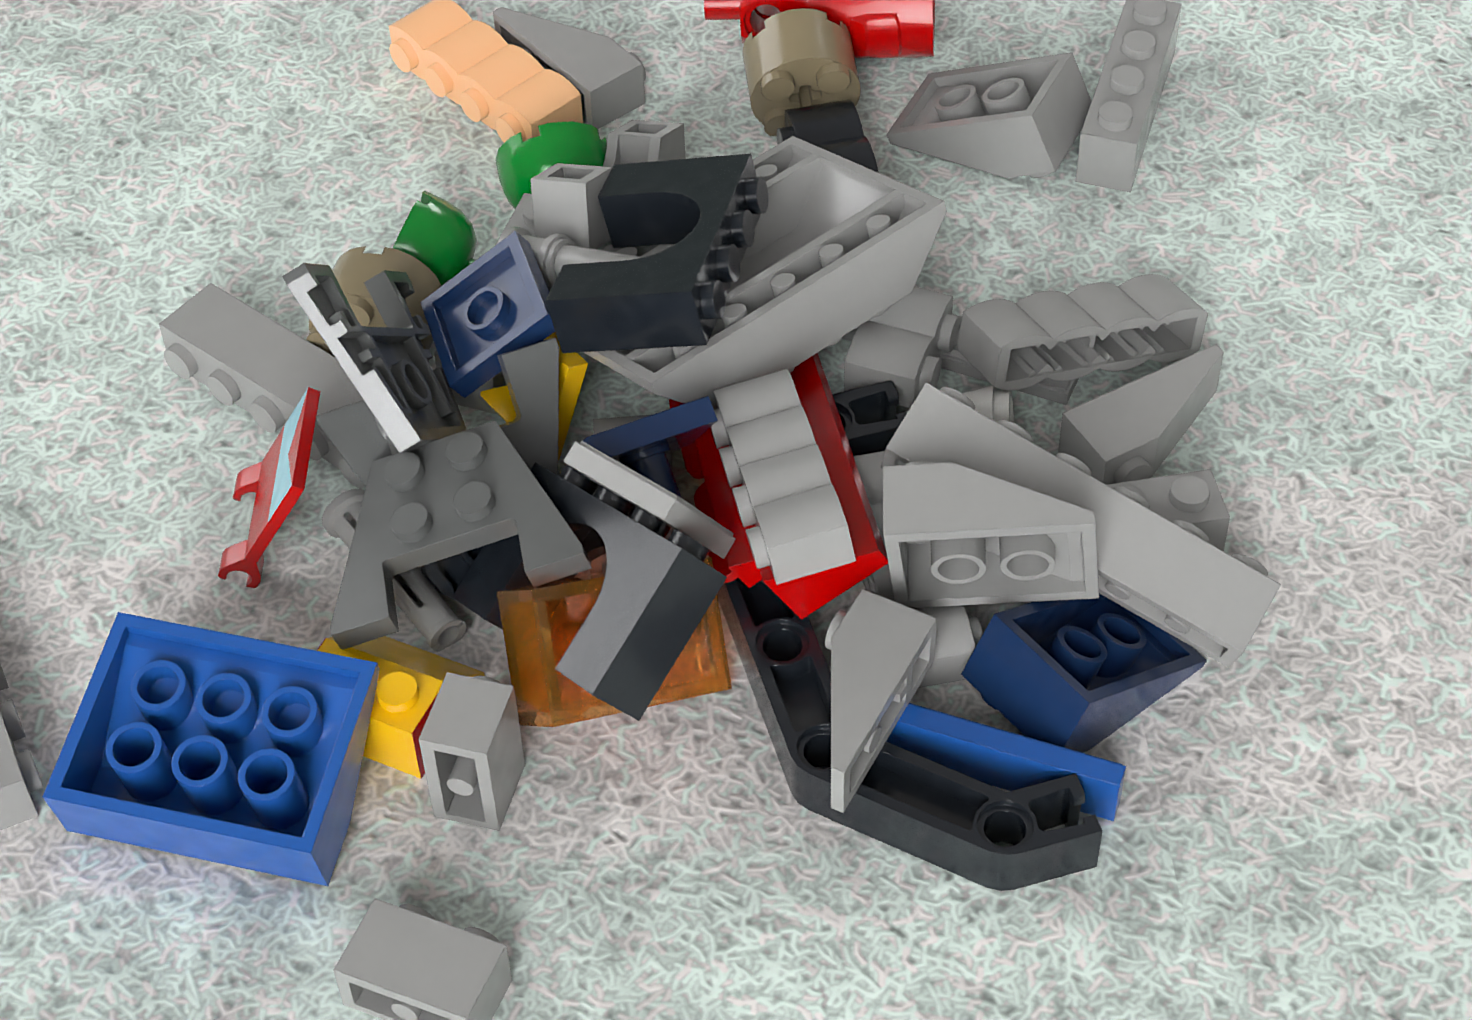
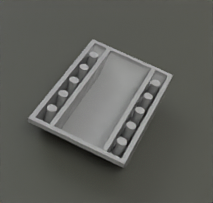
(821, 263)

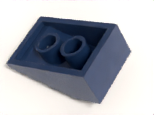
(1075, 668)

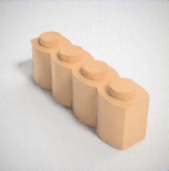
(482, 71)

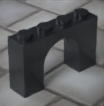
(678, 293)
(648, 598)

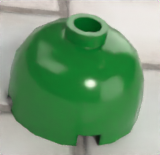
(557, 143)
(438, 237)

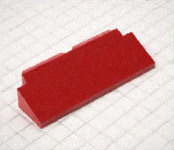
(717, 502)

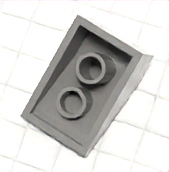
(998, 115)
(982, 540)

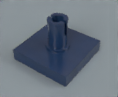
(488, 312)
(646, 441)

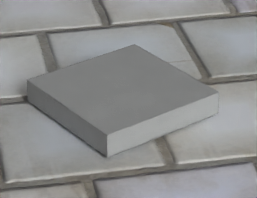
(650, 497)

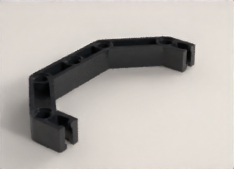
(903, 796)

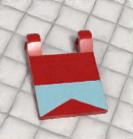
(277, 486)

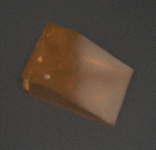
(543, 623)

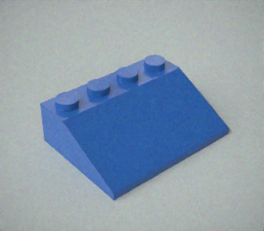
(217, 748)

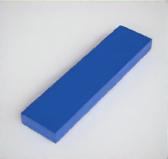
(1007, 757)

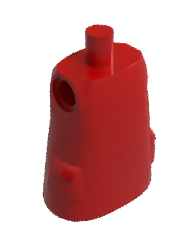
(875, 26)

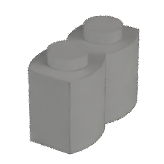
(903, 345)

